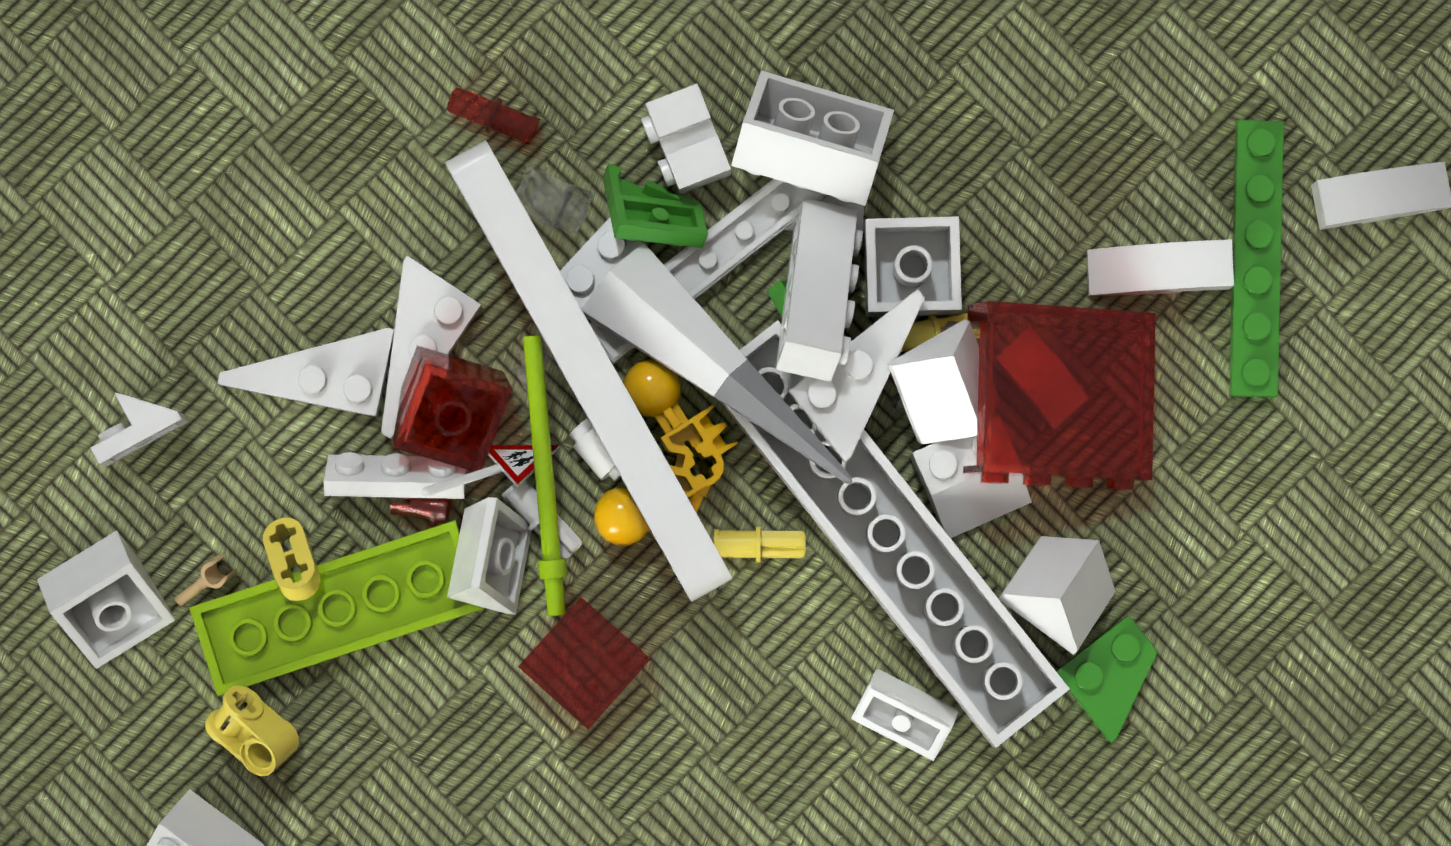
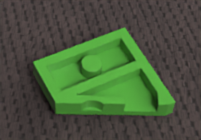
(652, 213)
(1110, 675)

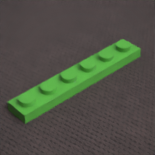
(1256, 259)

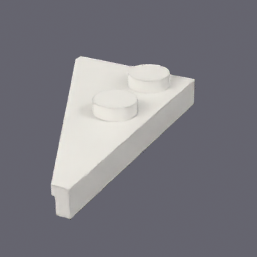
(429, 316)
(333, 375)
(845, 404)

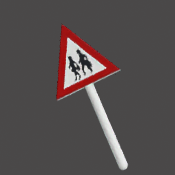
(512, 460)

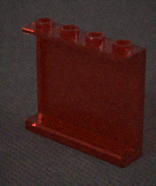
(1064, 394)

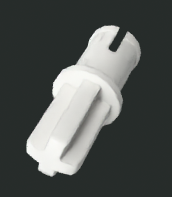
(525, 502)

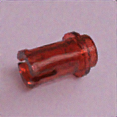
(431, 509)

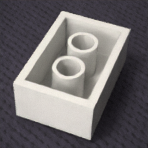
(812, 138)

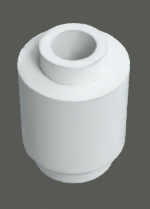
(592, 451)

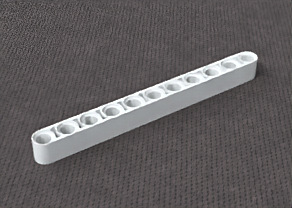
(589, 371)

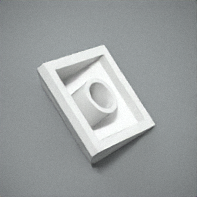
(941, 385)
(490, 557)
(1061, 588)

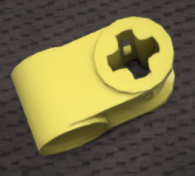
(255, 734)

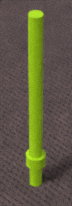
(551, 566)

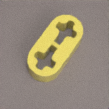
(282, 561)

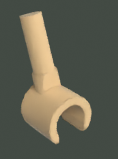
(209, 577)

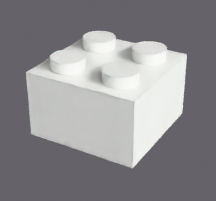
(909, 257)

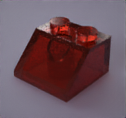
(450, 409)

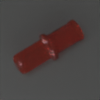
(493, 115)

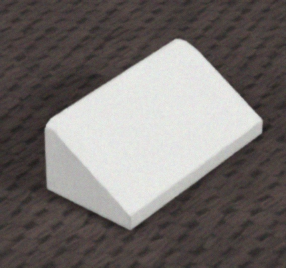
(905, 714)

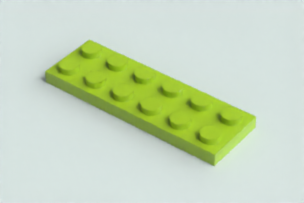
(357, 606)

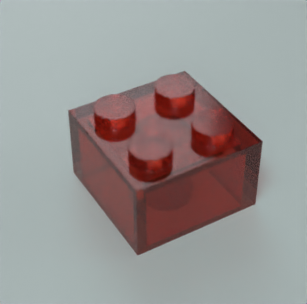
(584, 662)

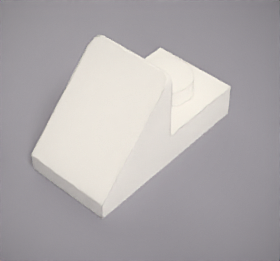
(147, 425)

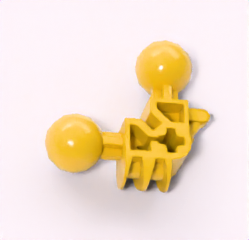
(656, 395)

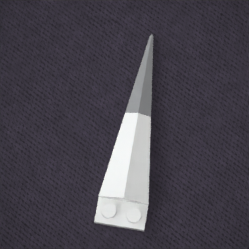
(644, 305)

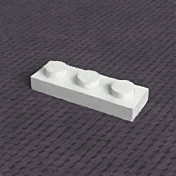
(388, 476)

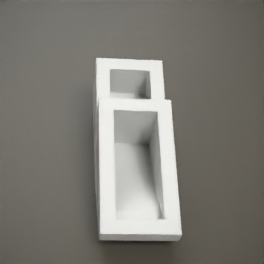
(1381, 194)
(1160, 268)

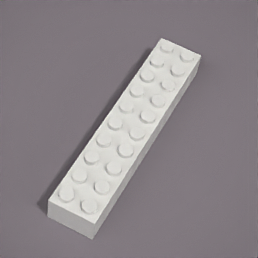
(911, 569)

